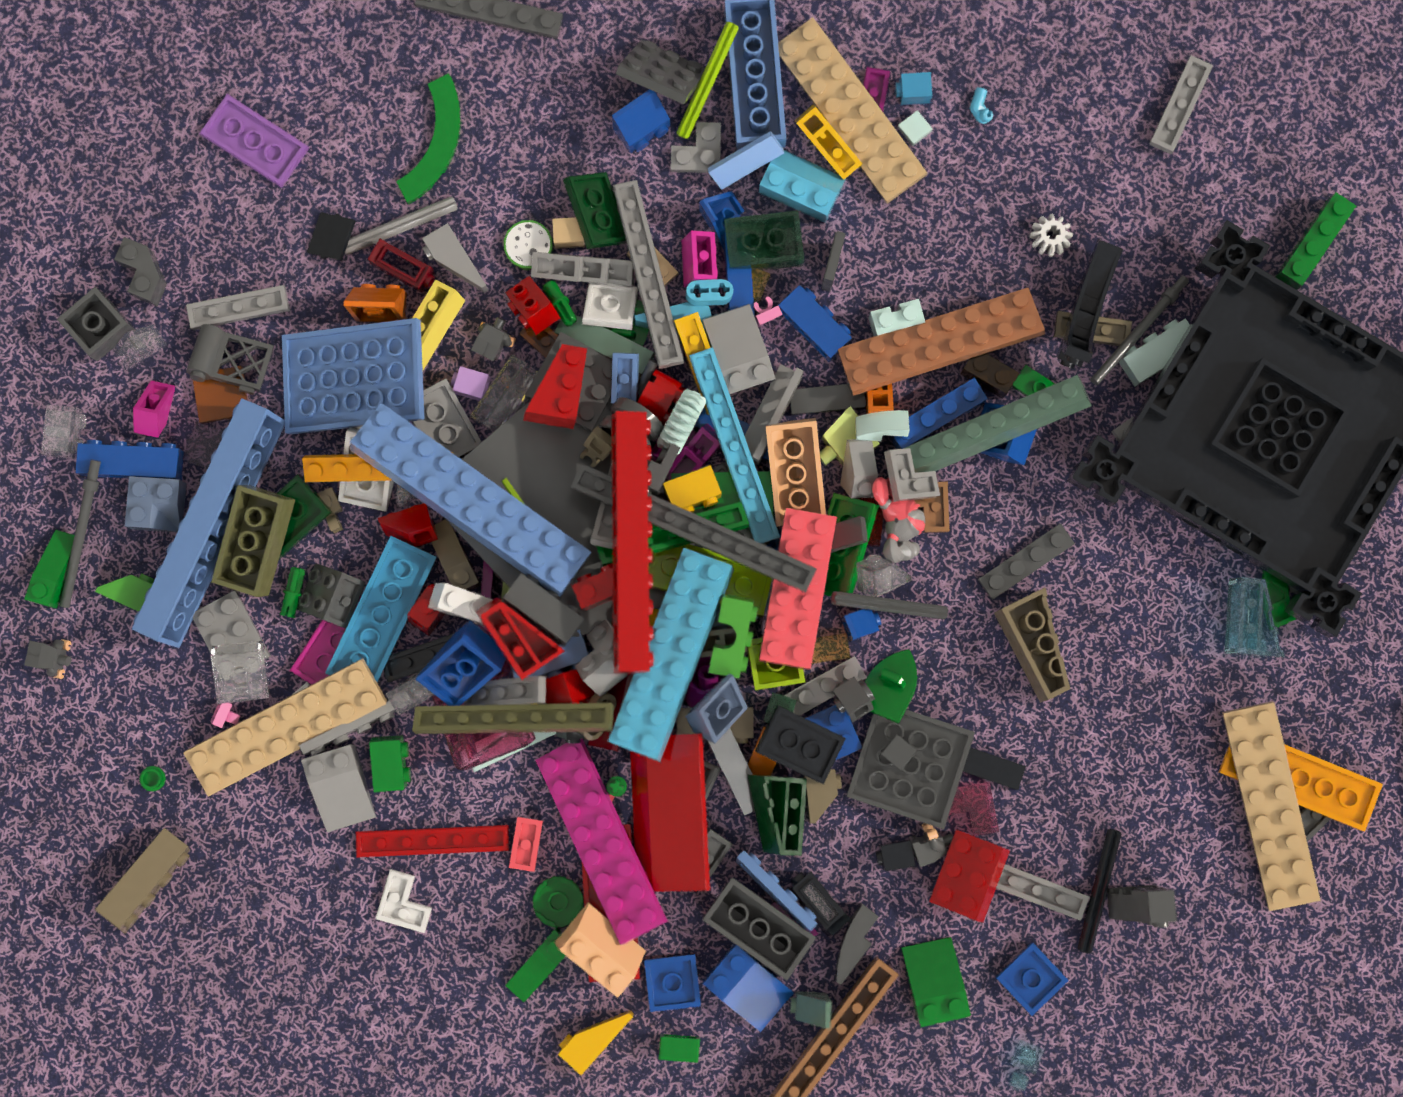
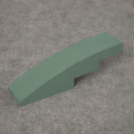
(605, 341)

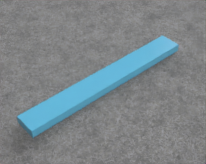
(734, 446)

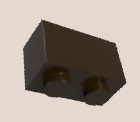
(990, 374)

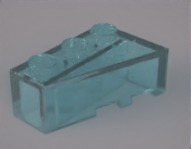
(1250, 620)

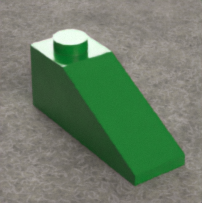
(50, 574)
(536, 968)

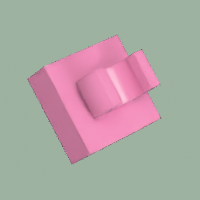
(767, 314)
(222, 714)

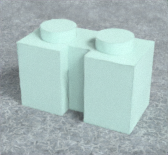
(907, 315)

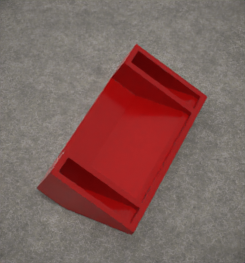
(672, 815)

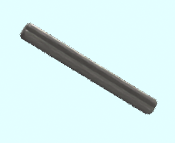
(889, 605)

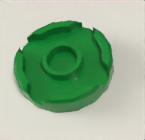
(563, 896)

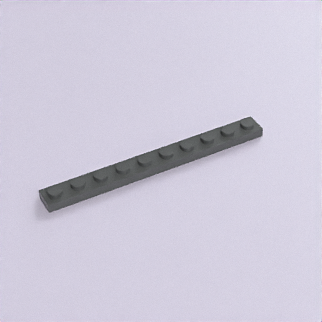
(706, 533)

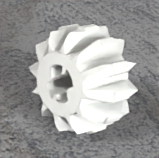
(1041, 238)

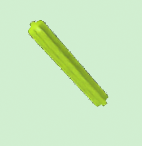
(707, 80)

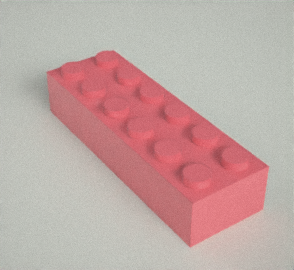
(792, 614)

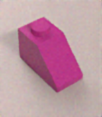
(153, 408)

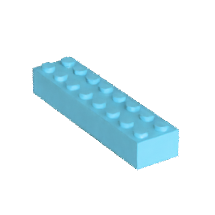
(677, 646)

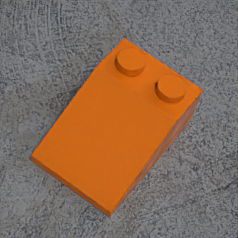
(376, 304)

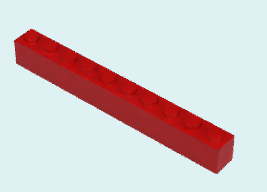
(630, 543)

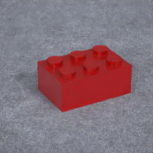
(969, 876)

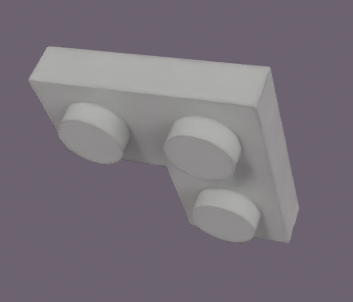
(703, 155)
(904, 481)

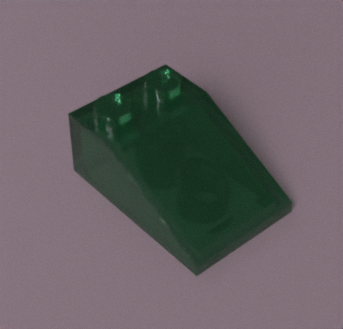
(764, 241)

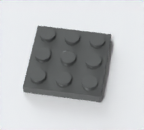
(661, 71)
(595, 383)

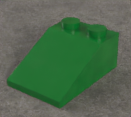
(935, 982)

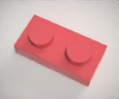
(526, 844)

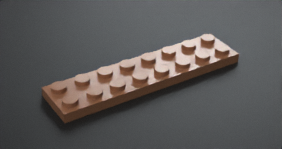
(941, 341)

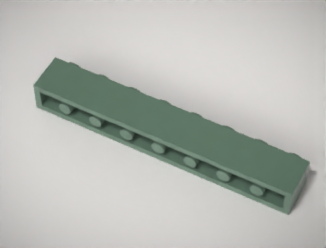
(1000, 425)

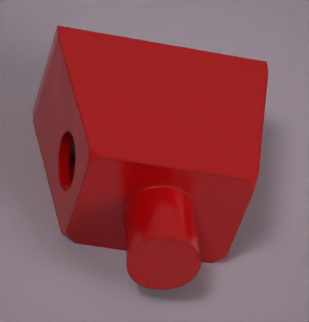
(422, 616)

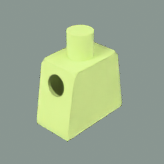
(837, 437)

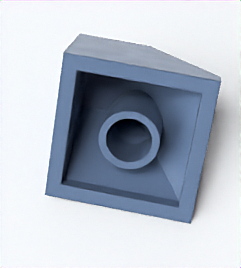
(717, 710)

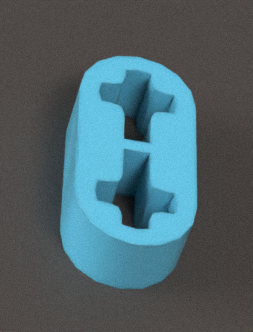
(709, 292)

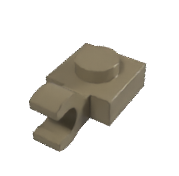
(330, 499)

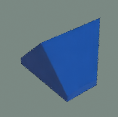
(717, 209)

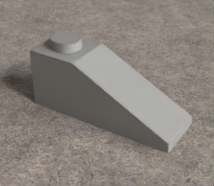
(450, 255)

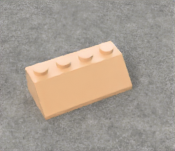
(795, 467)

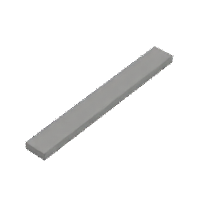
(648, 274)

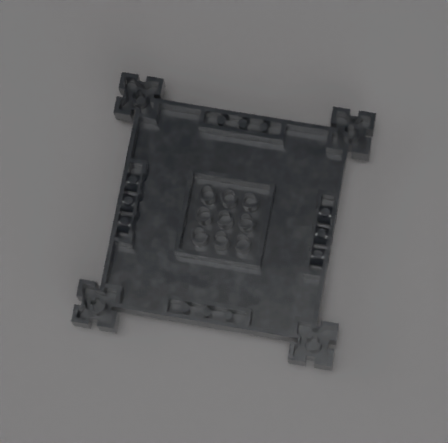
(1267, 431)

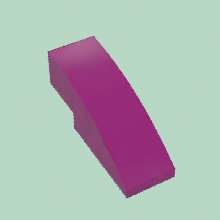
(696, 453)

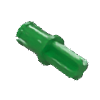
(560, 302)
(292, 592)
(616, 786)

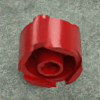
(660, 395)

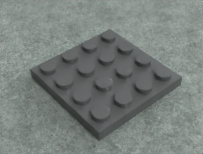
(929, 779)

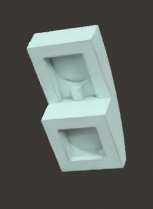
(876, 424)

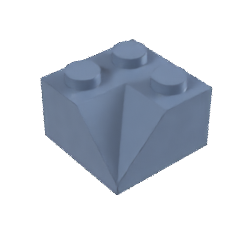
(155, 504)

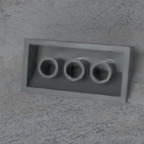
(759, 928)

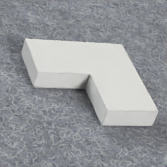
(395, 905)

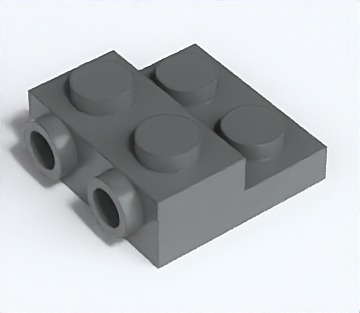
(661, 467)

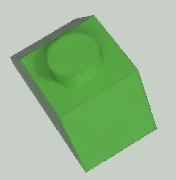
(128, 590)

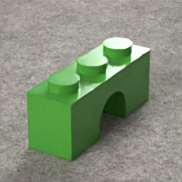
(730, 658)

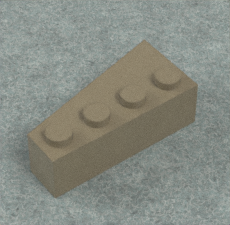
(1035, 644)
(143, 881)

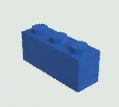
(815, 322)

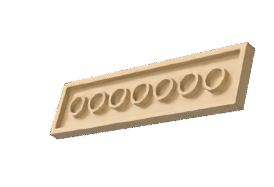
(850, 110)
(284, 727)
(1271, 806)

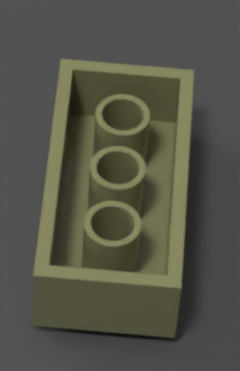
(253, 540)

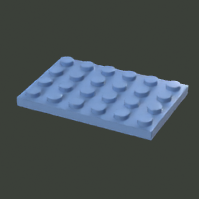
(346, 372)

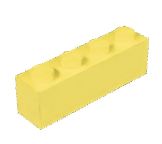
(436, 316)

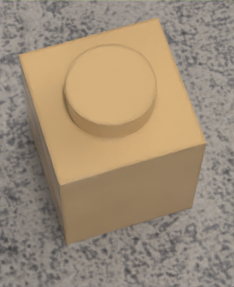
(567, 233)

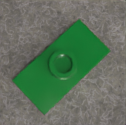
(1030, 381)

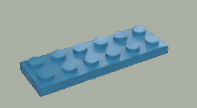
(383, 607)

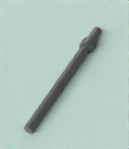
(1168, 297)
(90, 486)

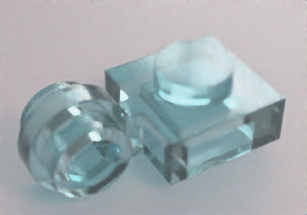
(1026, 1057)

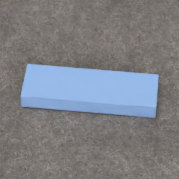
(746, 160)

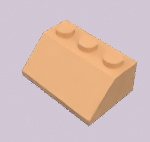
(597, 951)

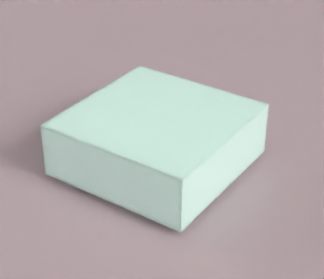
(915, 128)

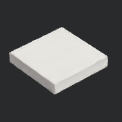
(610, 305)

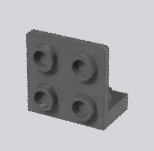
(330, 595)

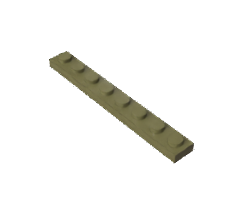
(513, 718)

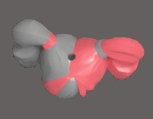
(902, 523)

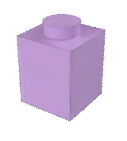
(470, 383)

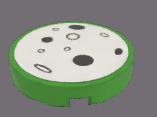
(525, 239)

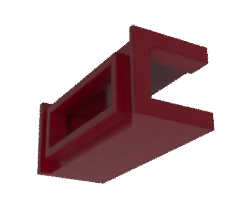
(423, 279)

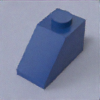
(861, 624)

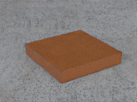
(217, 399)

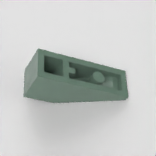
(812, 1008)

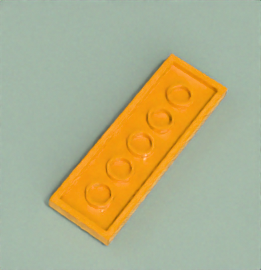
(1325, 788)

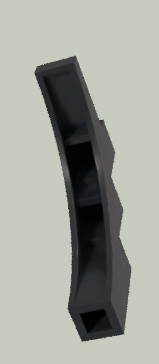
(1091, 293)

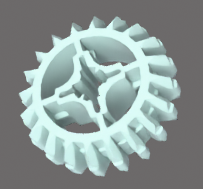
(682, 420)

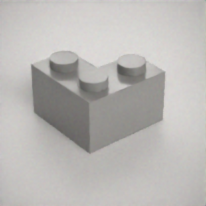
(598, 666)

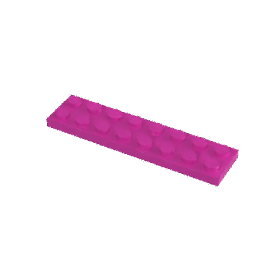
(601, 841)

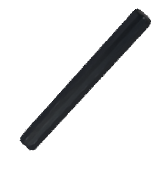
(1099, 891)

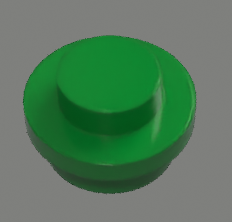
(152, 778)

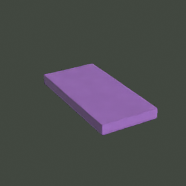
(254, 140)

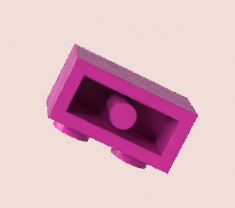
(699, 256)

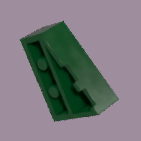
(779, 812)

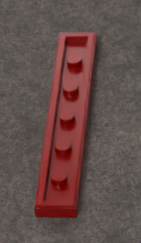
(432, 841)

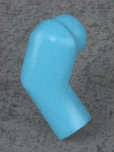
(978, 108)

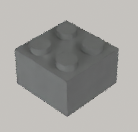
(95, 324)

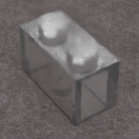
(62, 431)

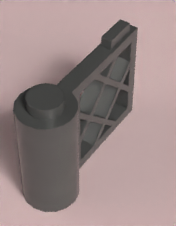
(209, 354)

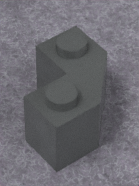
(148, 279)

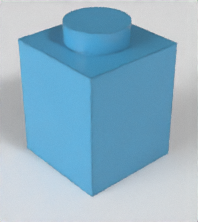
(914, 88)

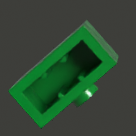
(389, 763)

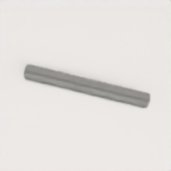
(401, 224)

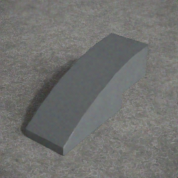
(854, 942)

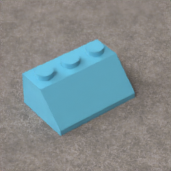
(801, 185)

